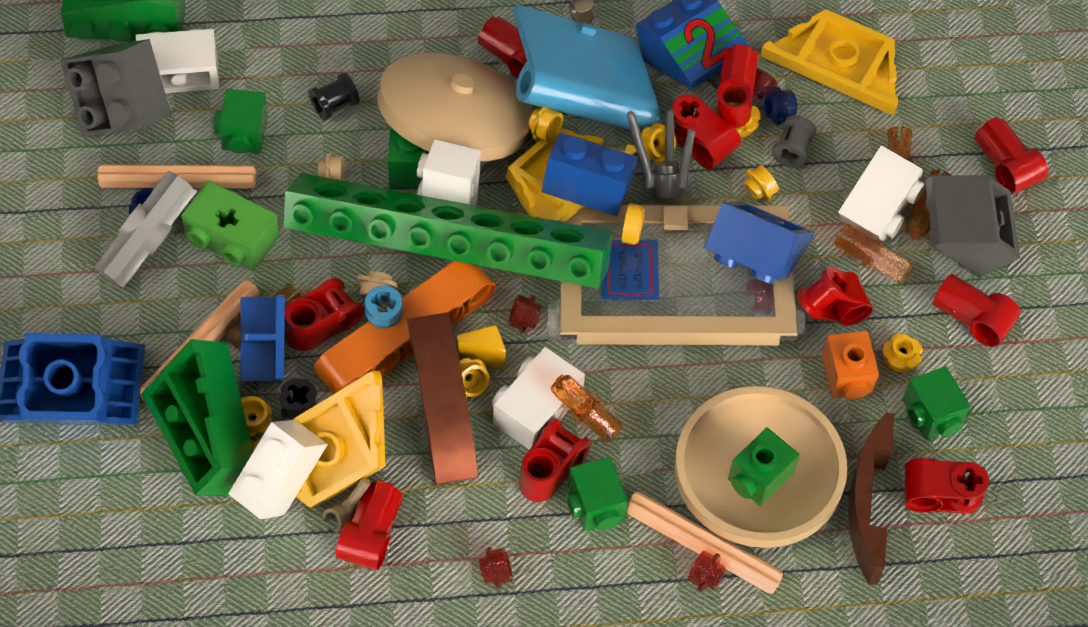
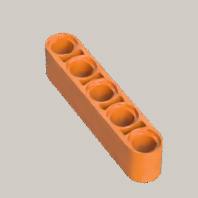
(454, 289)

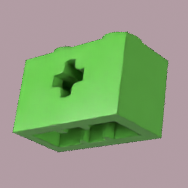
(230, 226)

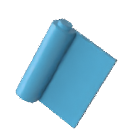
(583, 70)

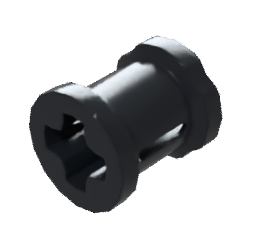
(334, 96)
(303, 398)

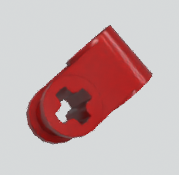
(713, 136)
(836, 298)
(326, 310)
(553, 455)
(942, 486)

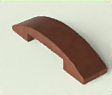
(443, 398)
(869, 540)

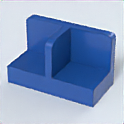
(262, 339)

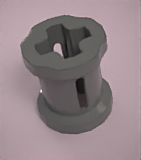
(794, 140)

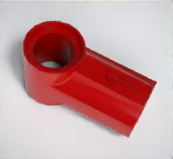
(504, 42)
(737, 84)
(1014, 163)
(986, 316)
(367, 536)

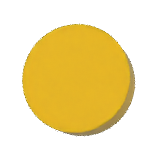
(633, 224)

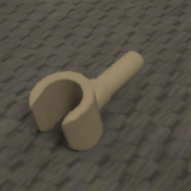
(581, 10)
(346, 510)

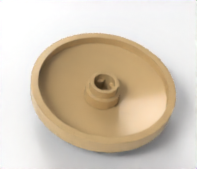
(454, 103)
(728, 425)

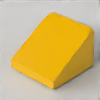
(483, 345)

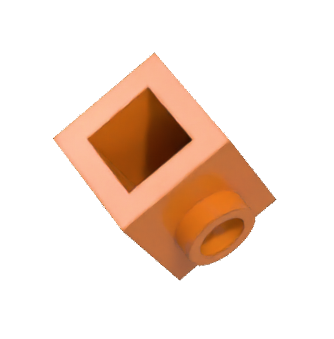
(850, 365)

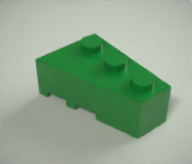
(121, 18)
(202, 416)

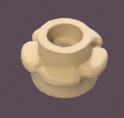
(332, 167)

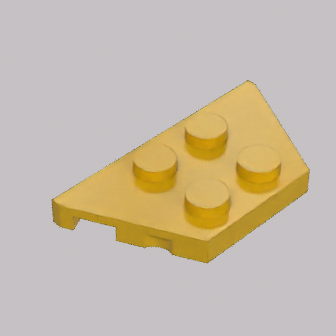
(840, 57)
(528, 174)
(355, 438)

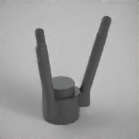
(667, 178)

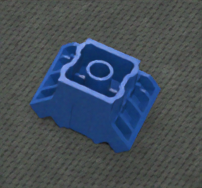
(70, 380)

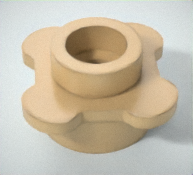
(374, 280)

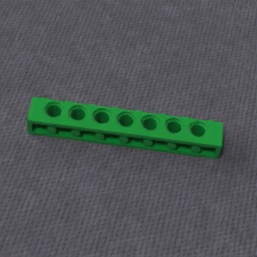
(448, 230)

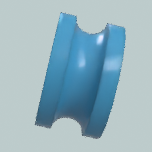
(374, 299)

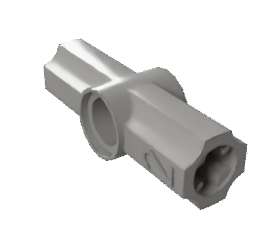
(145, 229)

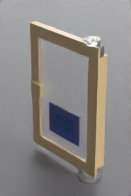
(673, 288)

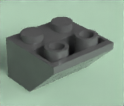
(116, 88)
(972, 221)

